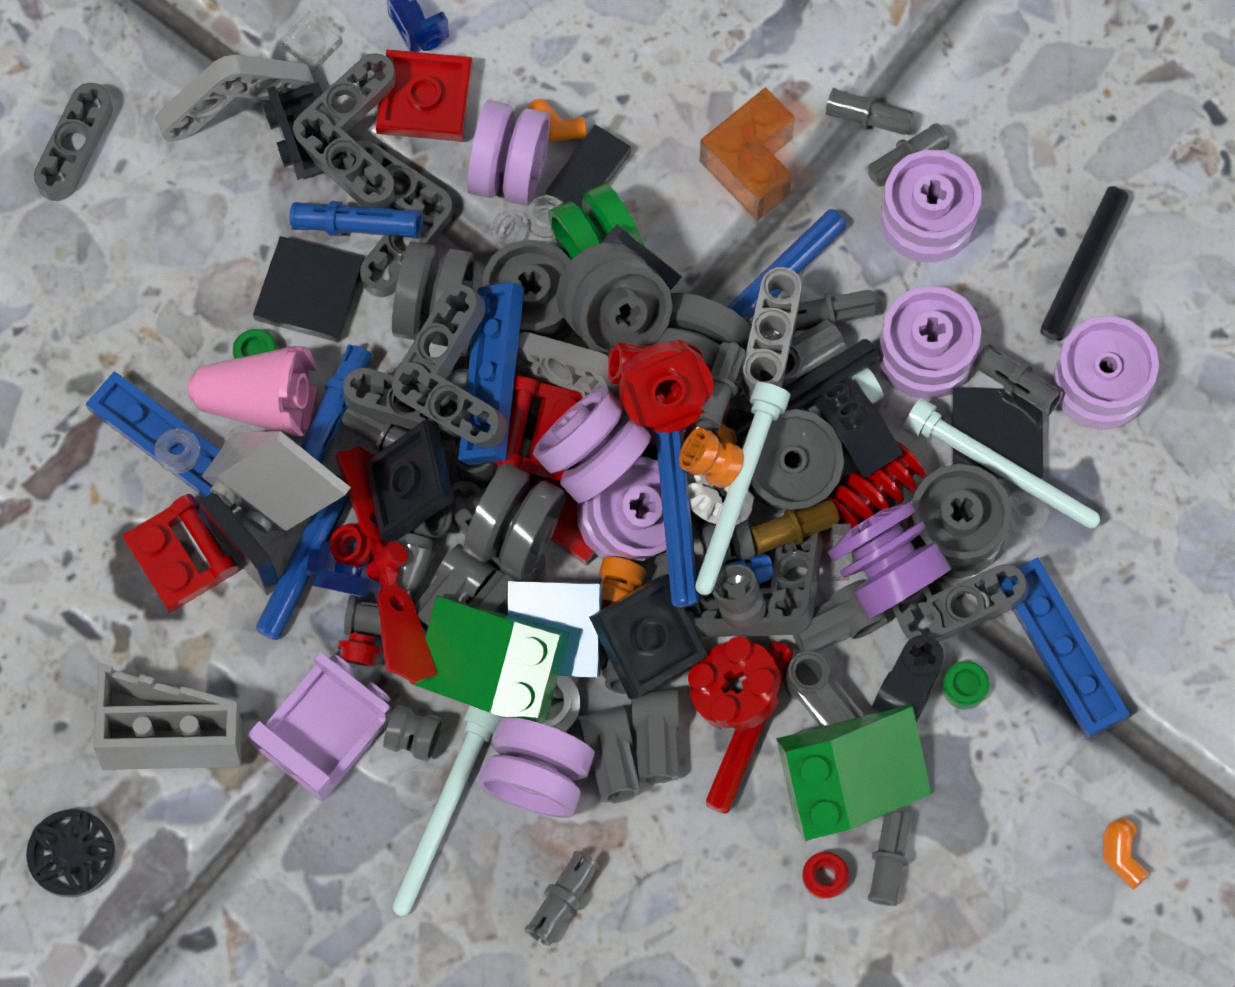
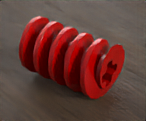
(862, 495)

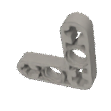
(220, 84)
(563, 365)

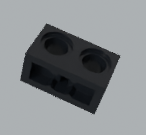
(858, 426)

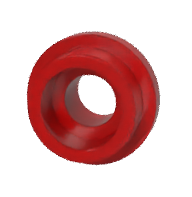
(341, 545)
(359, 650)
(828, 861)

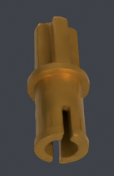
(794, 526)

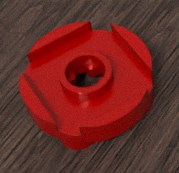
(654, 365)
(724, 663)

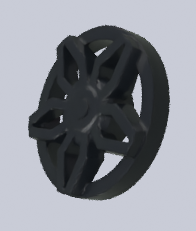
(70, 853)

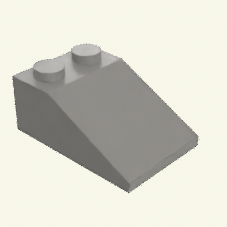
(272, 480)

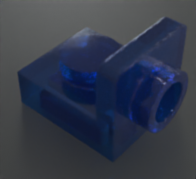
(413, 27)
(343, 578)

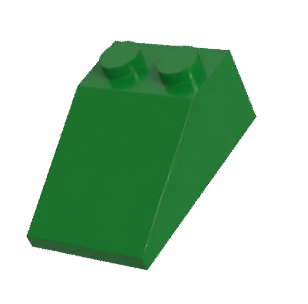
(493, 660)
(853, 771)

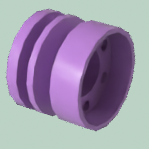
(889, 559)

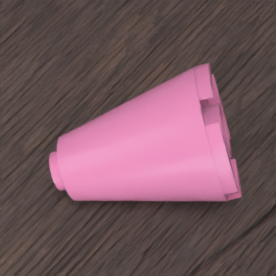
(260, 389)

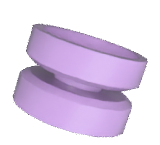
(508, 153)
(930, 205)
(929, 342)
(1106, 372)
(591, 445)
(616, 530)
(536, 767)

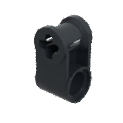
(908, 683)

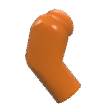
(560, 128)
(1118, 852)

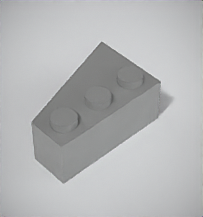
(163, 726)

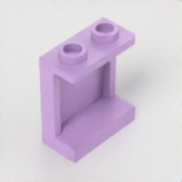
(323, 726)

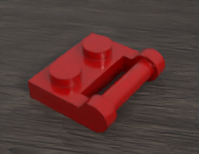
(553, 405)
(166, 560)

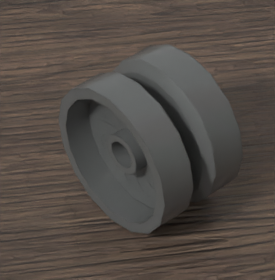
(538, 269)
(423, 283)
(613, 298)
(704, 325)
(818, 465)
(974, 499)
(514, 521)

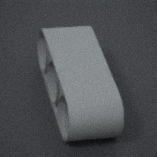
(772, 315)

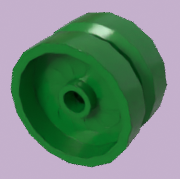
(586, 227)

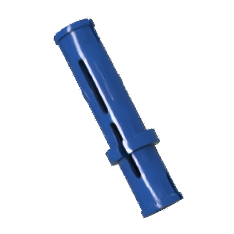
(340, 219)
(331, 410)

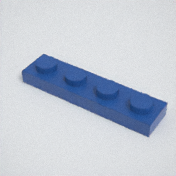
(494, 364)
(143, 422)
(1066, 652)

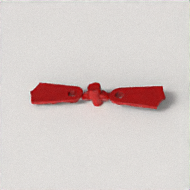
(401, 632)

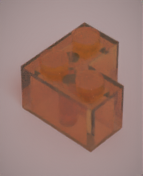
(743, 153)

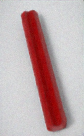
(741, 748)

